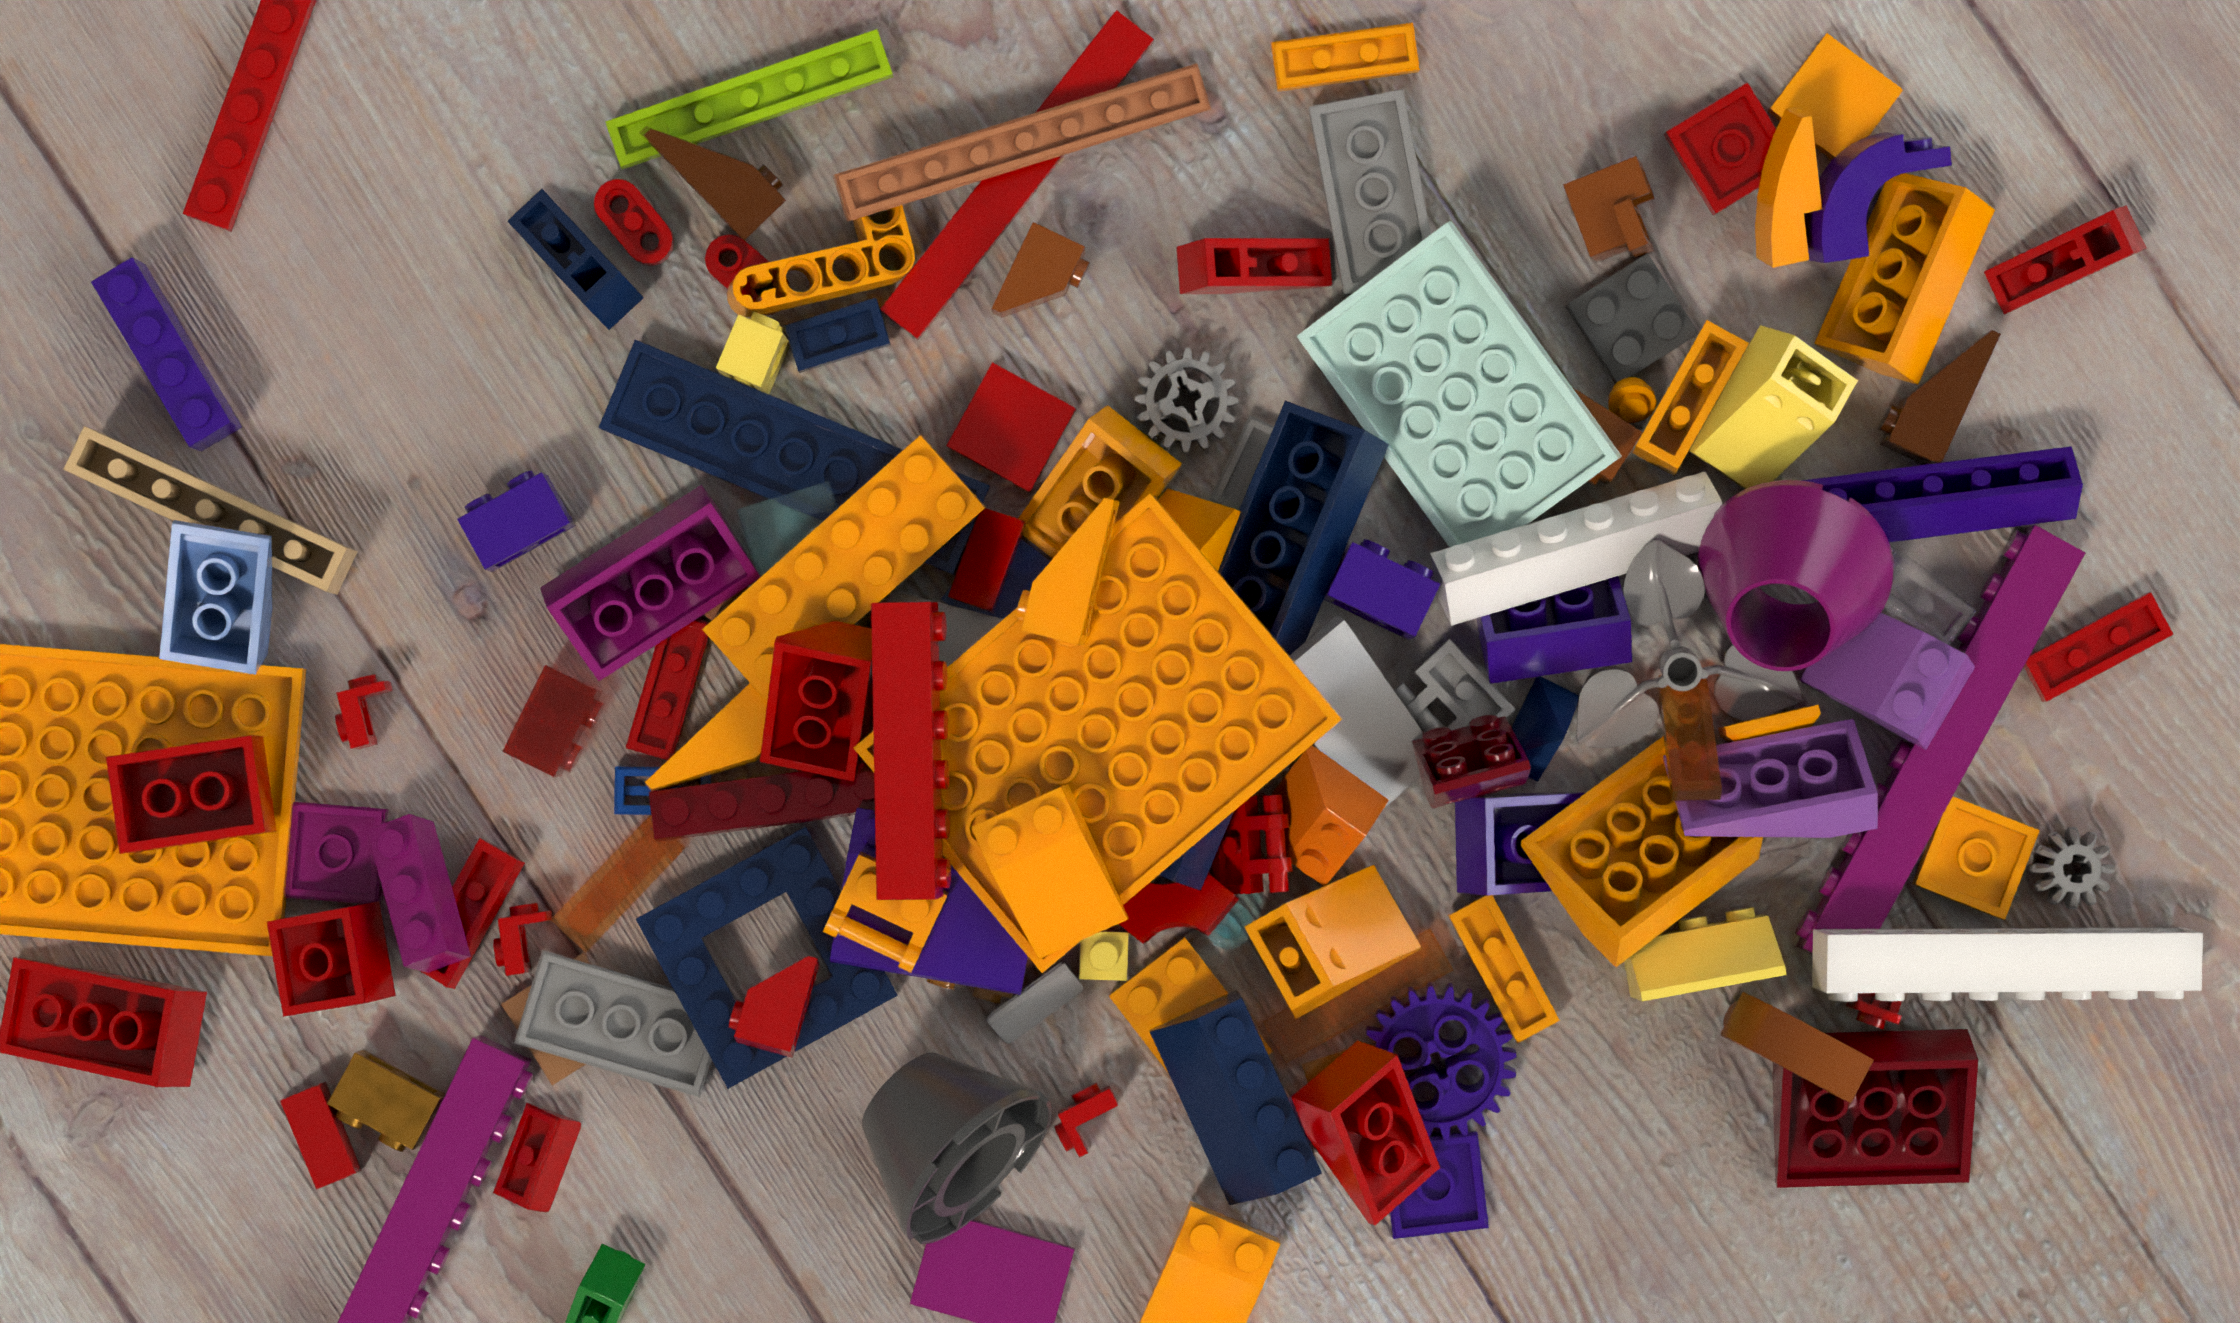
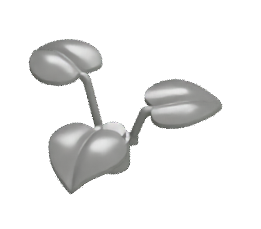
(1659, 588)

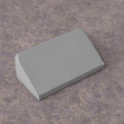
(1035, 1003)

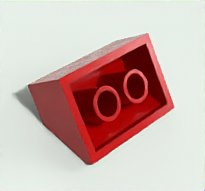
(819, 699)

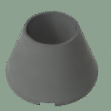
(949, 1140)

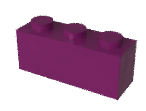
(418, 893)

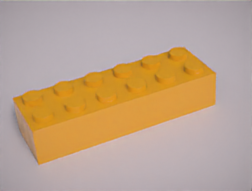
(848, 559)

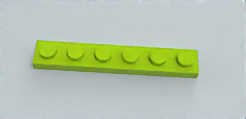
(754, 97)

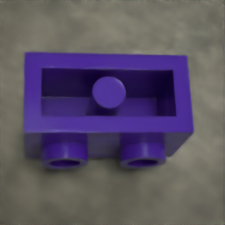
(515, 520)

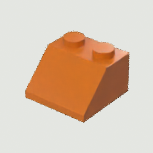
(1326, 813)

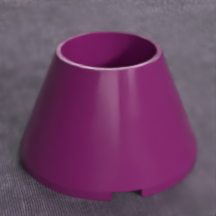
(1799, 539)

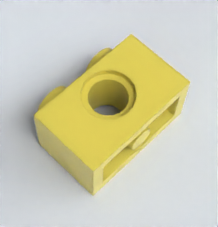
(754, 352)

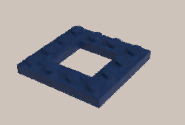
(676, 934)

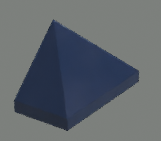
(1543, 723)

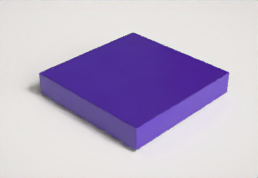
(1451, 1197)

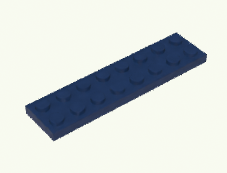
(749, 435)

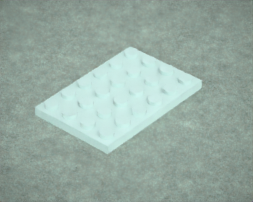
(1458, 392)

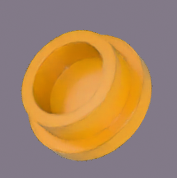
(1632, 399)

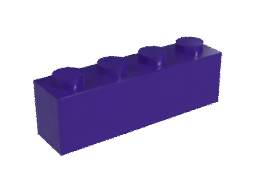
(166, 354)

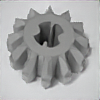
(2062, 853)

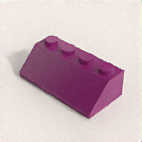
(649, 583)

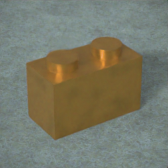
(385, 1100)

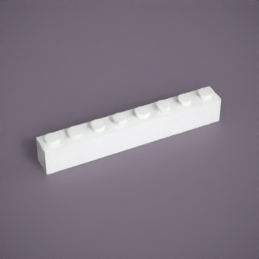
(2006, 961)

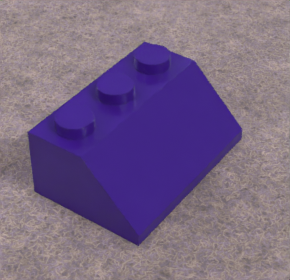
(1558, 634)

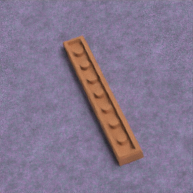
(1021, 142)

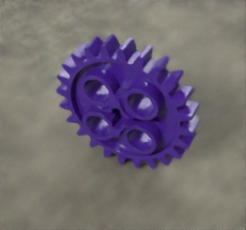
(1421, 1020)

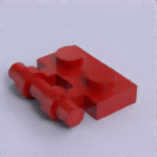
(1239, 858)

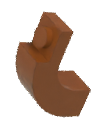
(1796, 1046)

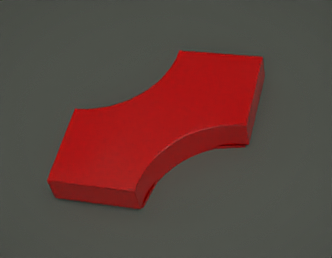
(1177, 905)

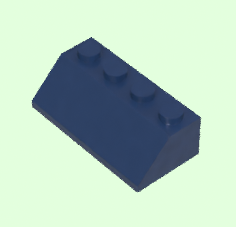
(1235, 1100)

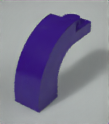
(1851, 182)

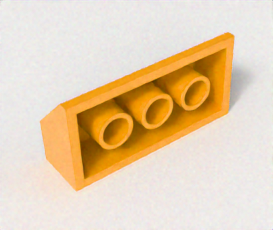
(1903, 292)

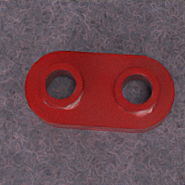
(634, 223)
(746, 257)

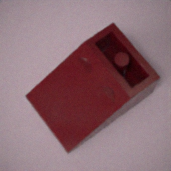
(1470, 760)

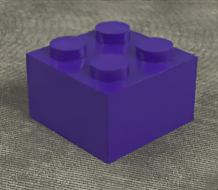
(1382, 589)

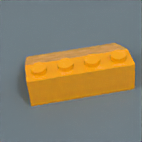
(1625, 861)

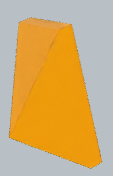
(1771, 724)

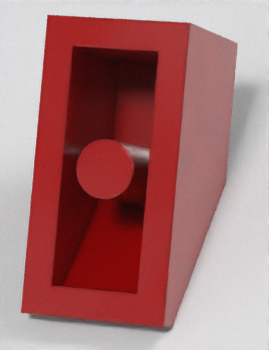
(776, 1009)

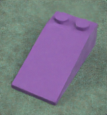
(1789, 786)

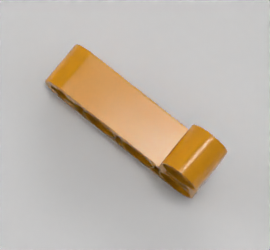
(819, 269)

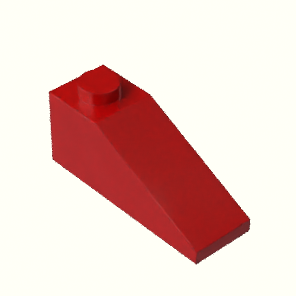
(2065, 259)
(1253, 265)

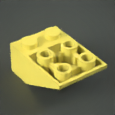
(1772, 408)

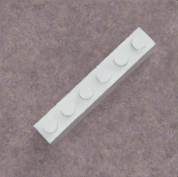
(1571, 548)

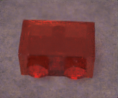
(554, 722)

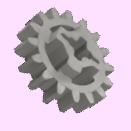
(1207, 392)

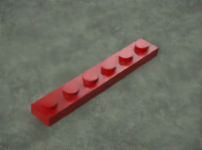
(248, 111)

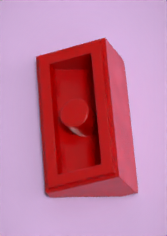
(987, 559)
(320, 1136)
(537, 1158)

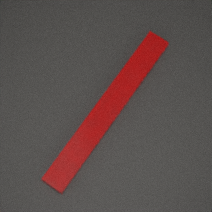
(1002, 197)

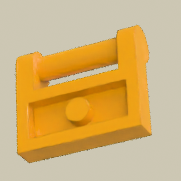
(912, 915)

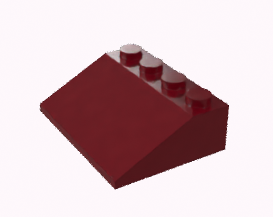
(1902, 1126)

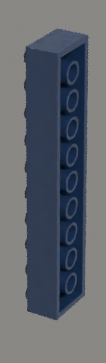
(1291, 544)

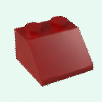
(331, 959)

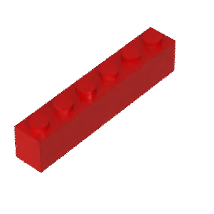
(908, 750)

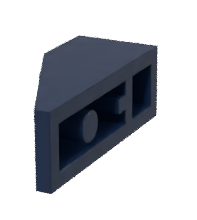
(575, 259)

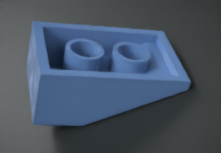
(217, 598)

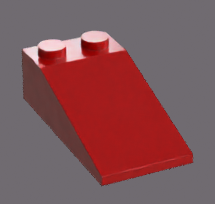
(102, 1023)

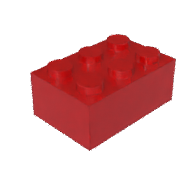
(191, 794)

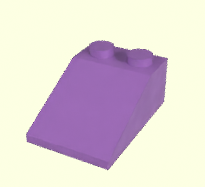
(1894, 678)

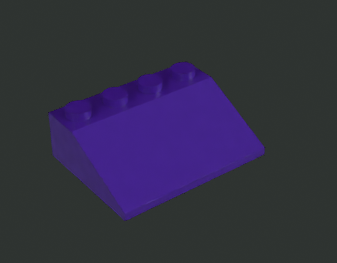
(963, 946)

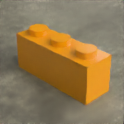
(1690, 397)

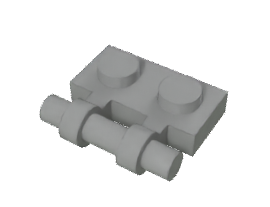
(1457, 686)

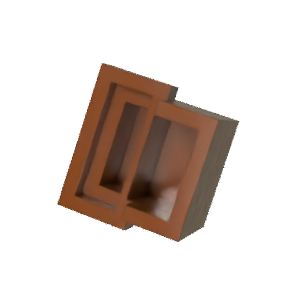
(1608, 209)

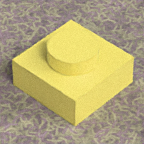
(1104, 956)

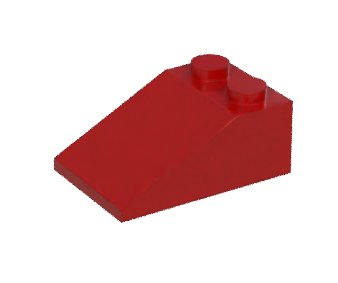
(1368, 1128)

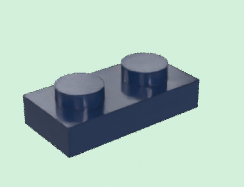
(837, 335)

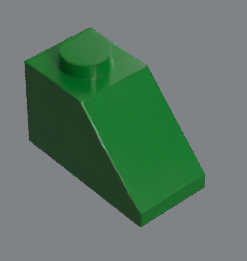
(606, 1287)

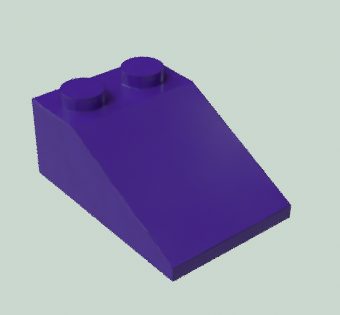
(1491, 836)

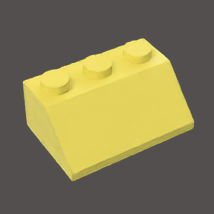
(1705, 956)

